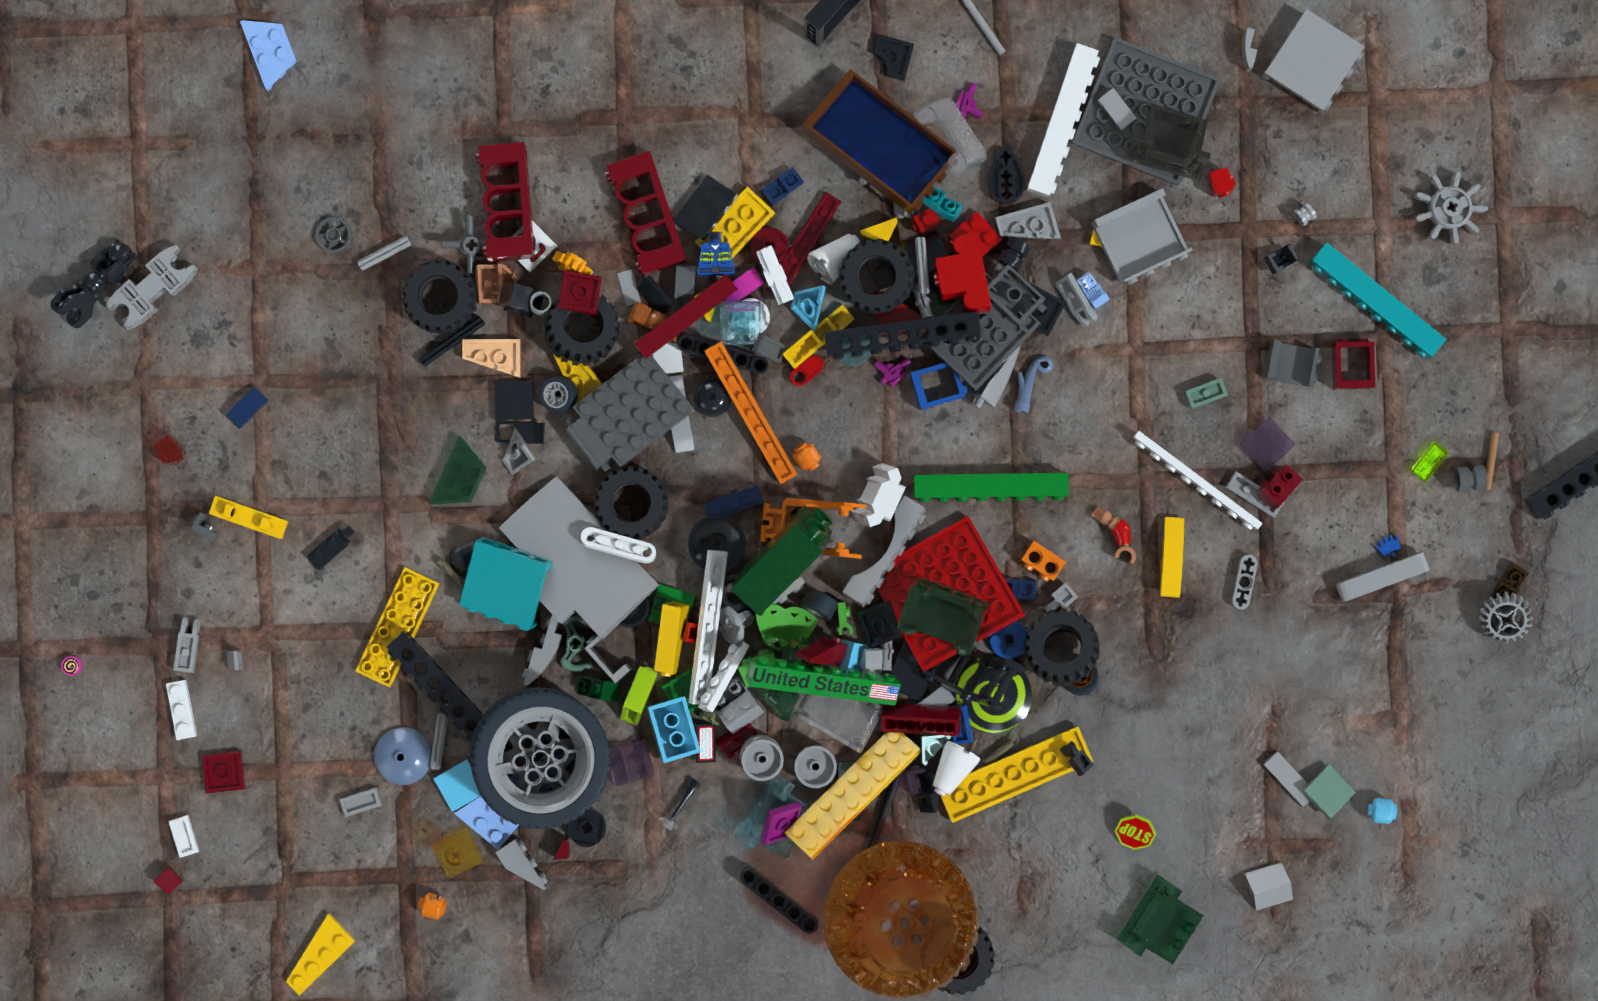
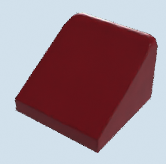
(564, 850)
(168, 880)

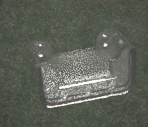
(968, 148)
(842, 719)

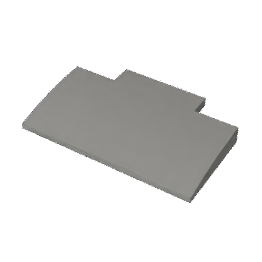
(581, 579)

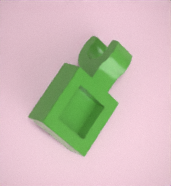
(843, 613)

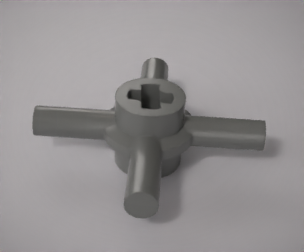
(461, 244)

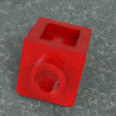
(925, 221)

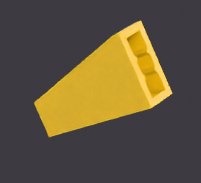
(670, 637)

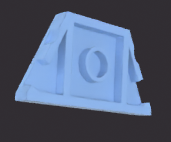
(270, 50)

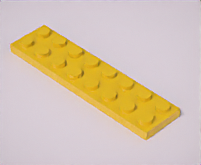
(1013, 775)
(852, 792)

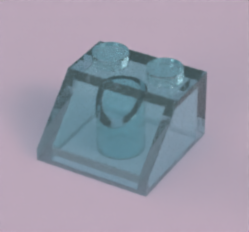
(740, 322)

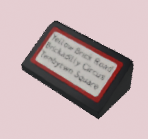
(707, 742)

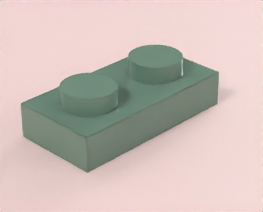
(1206, 393)

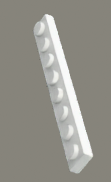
(1189, 476)
(708, 624)

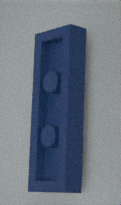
(735, 502)

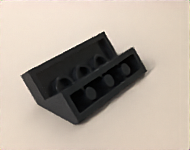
(884, 273)

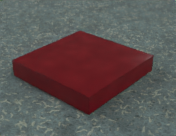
(579, 292)
(223, 772)

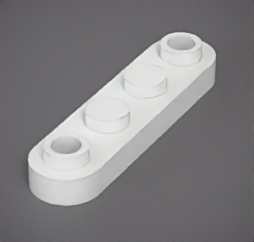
(618, 545)

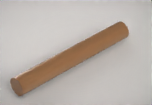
(1491, 458)

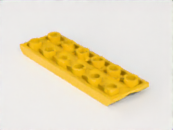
(403, 612)

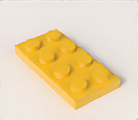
(742, 221)

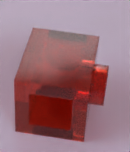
(170, 450)

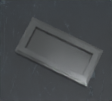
(769, 348)

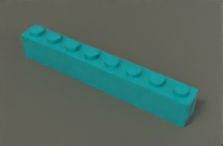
(1377, 301)

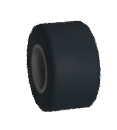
(819, 604)

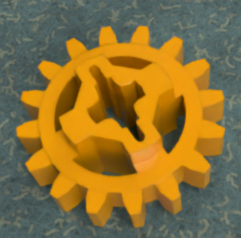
(571, 263)

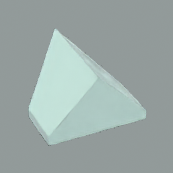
(930, 745)

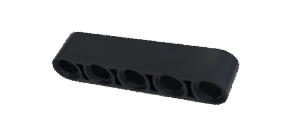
(734, 353)
(782, 908)

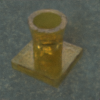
(465, 846)

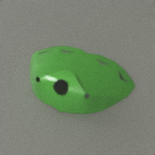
(783, 627)

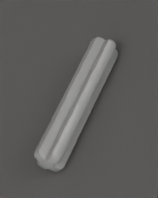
(384, 253)
(922, 269)
(439, 739)

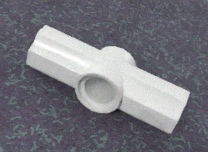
(775, 275)

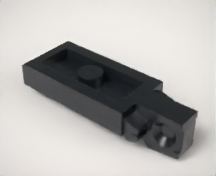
(330, 548)

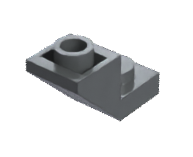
(684, 285)

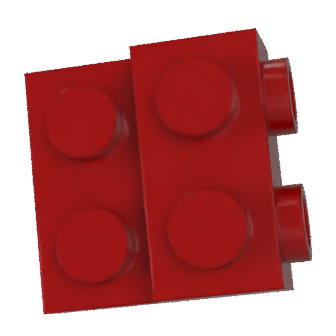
(977, 224)

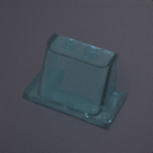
(772, 796)

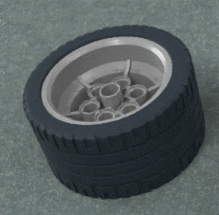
(570, 793)

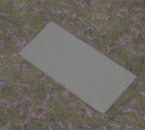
(628, 287)

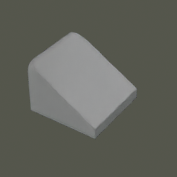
(234, 660)

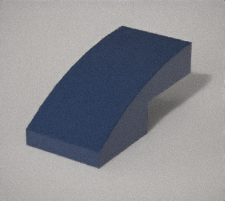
(782, 186)
(246, 408)
(1023, 589)

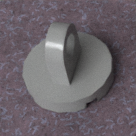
(733, 624)

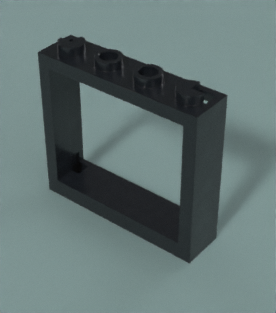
(825, 18)

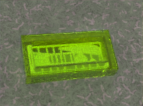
(1429, 461)

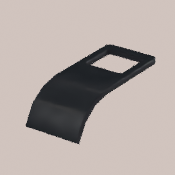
(531, 432)

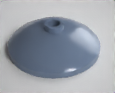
(416, 754)

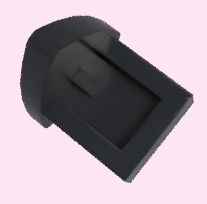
(461, 556)

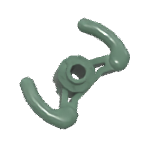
(566, 659)

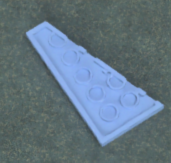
(487, 822)

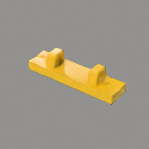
(248, 517)

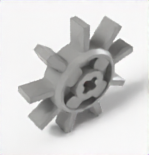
(1453, 218)

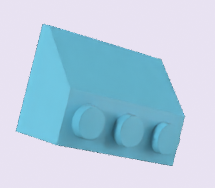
(673, 729)

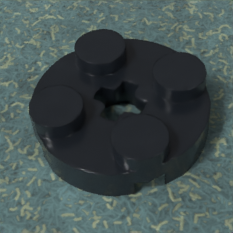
(593, 836)

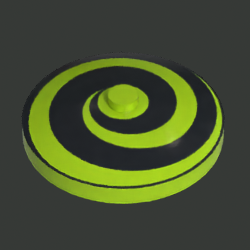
(1016, 698)

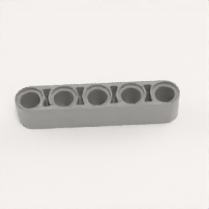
(1382, 576)

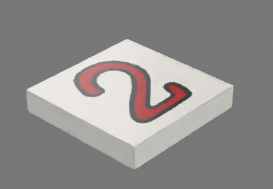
(542, 246)

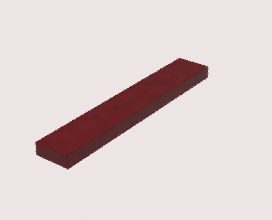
(809, 237)
(686, 316)

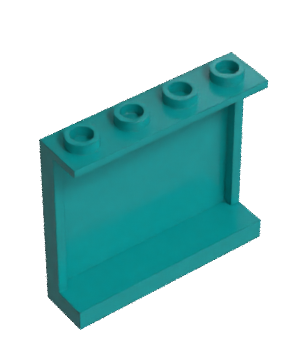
(504, 583)

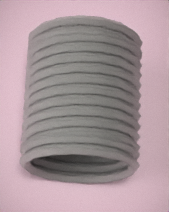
(540, 294)

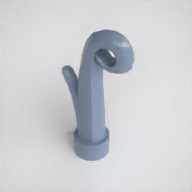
(1026, 384)

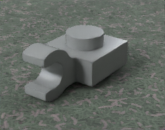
(1062, 597)

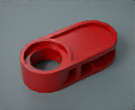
(810, 368)

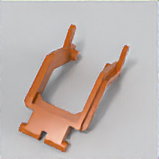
(779, 517)

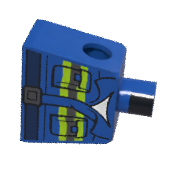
(715, 257)

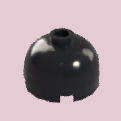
(712, 398)

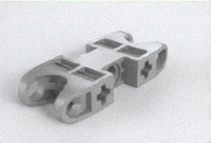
(141, 297)

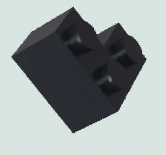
(517, 299)

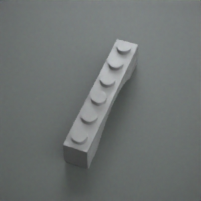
(862, 585)

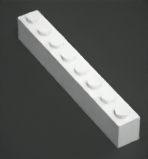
(1062, 121)

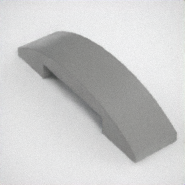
(682, 431)

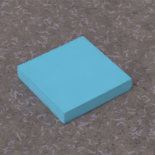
(458, 785)

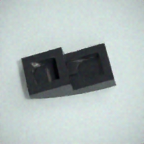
(928, 798)

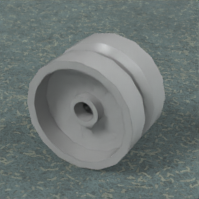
(758, 746)
(815, 754)

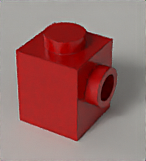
(1221, 182)

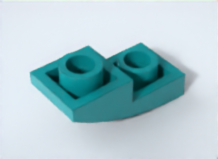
(942, 205)

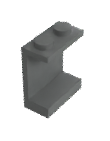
(1292, 364)

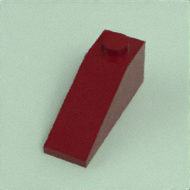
(824, 651)

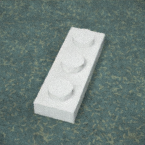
(181, 709)

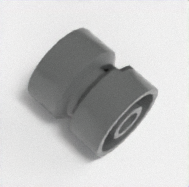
(1470, 478)

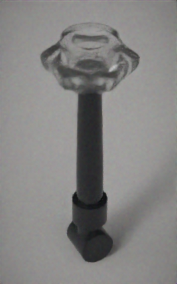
(670, 822)

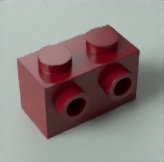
(1279, 487)

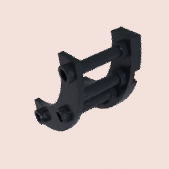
(984, 660)

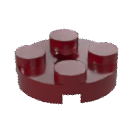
(771, 236)

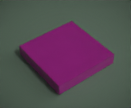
(779, 821)

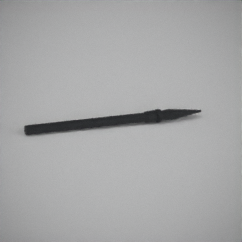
(886, 806)

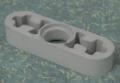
(1235, 594)

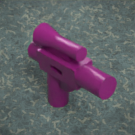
(966, 103)
(891, 372)

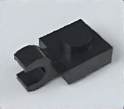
(1079, 760)

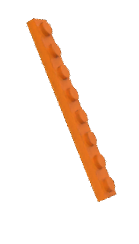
(751, 412)

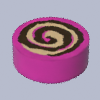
(71, 665)

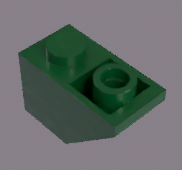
(598, 688)

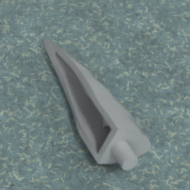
(994, 386)

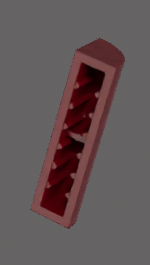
(921, 719)

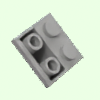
(737, 706)

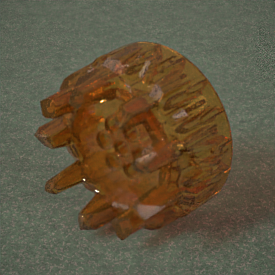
(862, 902)

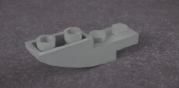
(542, 657)

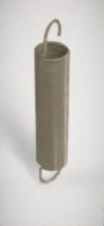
(450, 571)
(999, 751)

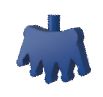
(1388, 546)

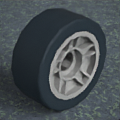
(555, 403)

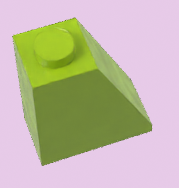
(638, 695)

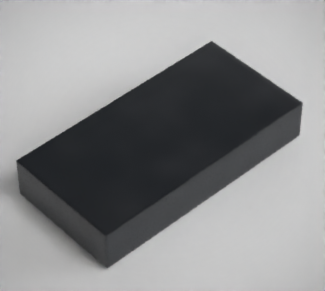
(655, 295)

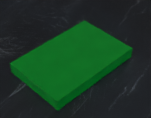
(680, 687)

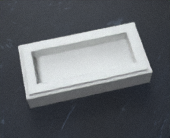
(183, 836)

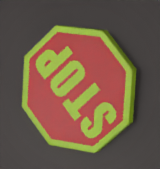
(1135, 832)

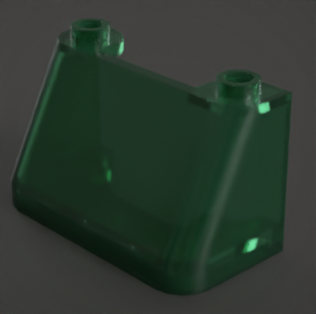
(943, 614)

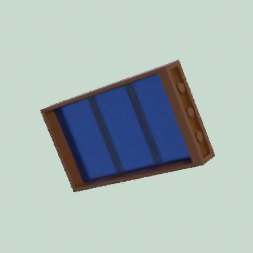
(880, 142)

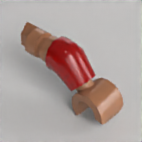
(1119, 529)

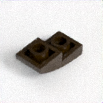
(1510, 580)

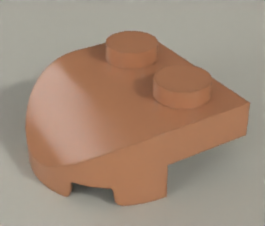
(490, 282)

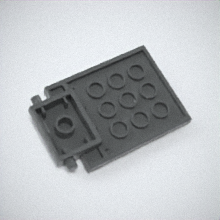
(1001, 328)
(627, 414)

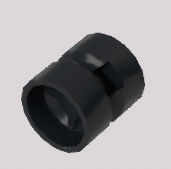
(1014, 252)

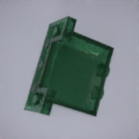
(1160, 922)

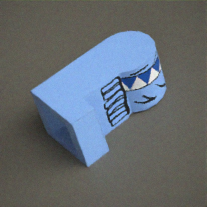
(1092, 290)

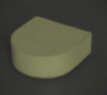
(711, 717)

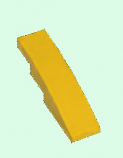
(815, 340)
(1172, 557)

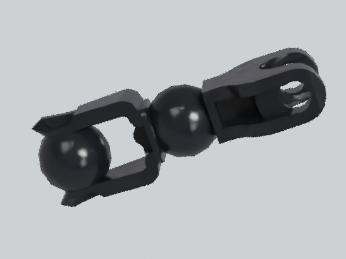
(80, 298)

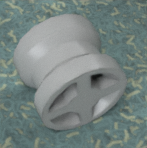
(1304, 214)

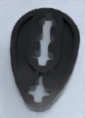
(1016, 180)

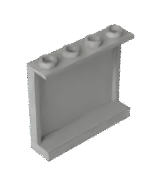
(1314, 61)
(1140, 238)

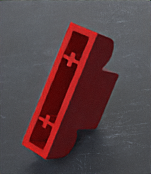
(964, 275)

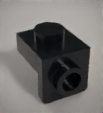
(1281, 258)

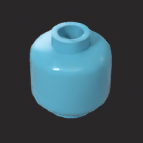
(1382, 810)

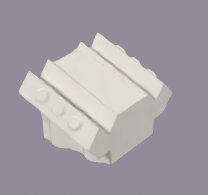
(880, 496)

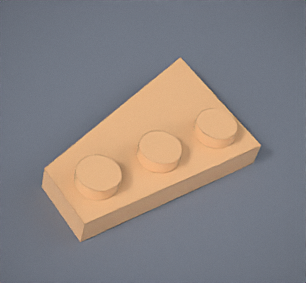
(494, 353)

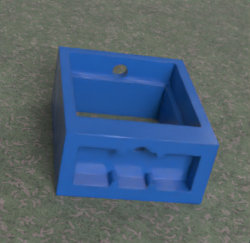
(919, 391)

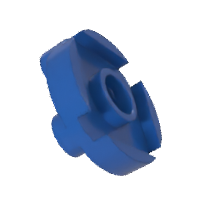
(1009, 650)

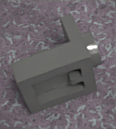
(206, 529)

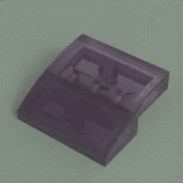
(1267, 444)
(630, 762)

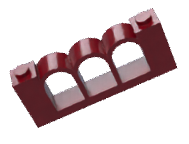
(504, 156)
(631, 169)

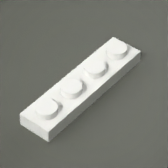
(721, 680)

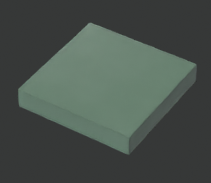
(1328, 791)

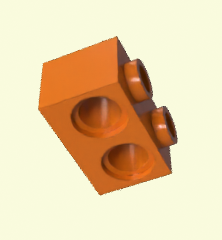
(1044, 557)

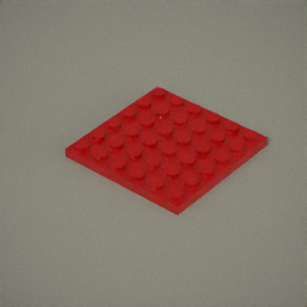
(958, 561)

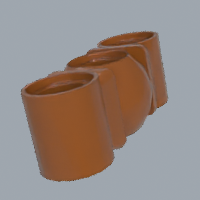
(643, 317)

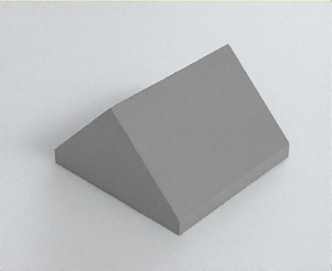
(1269, 886)

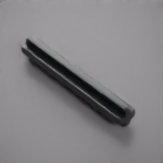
(451, 341)

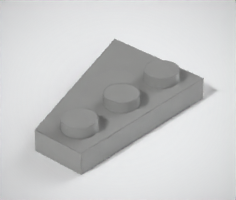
(1029, 223)

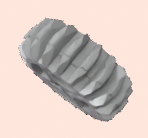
(1498, 630)

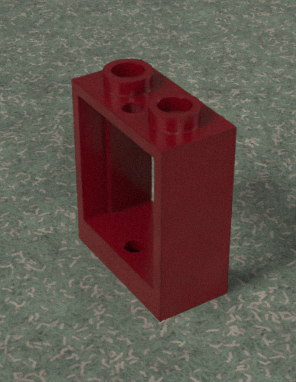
(1338, 384)

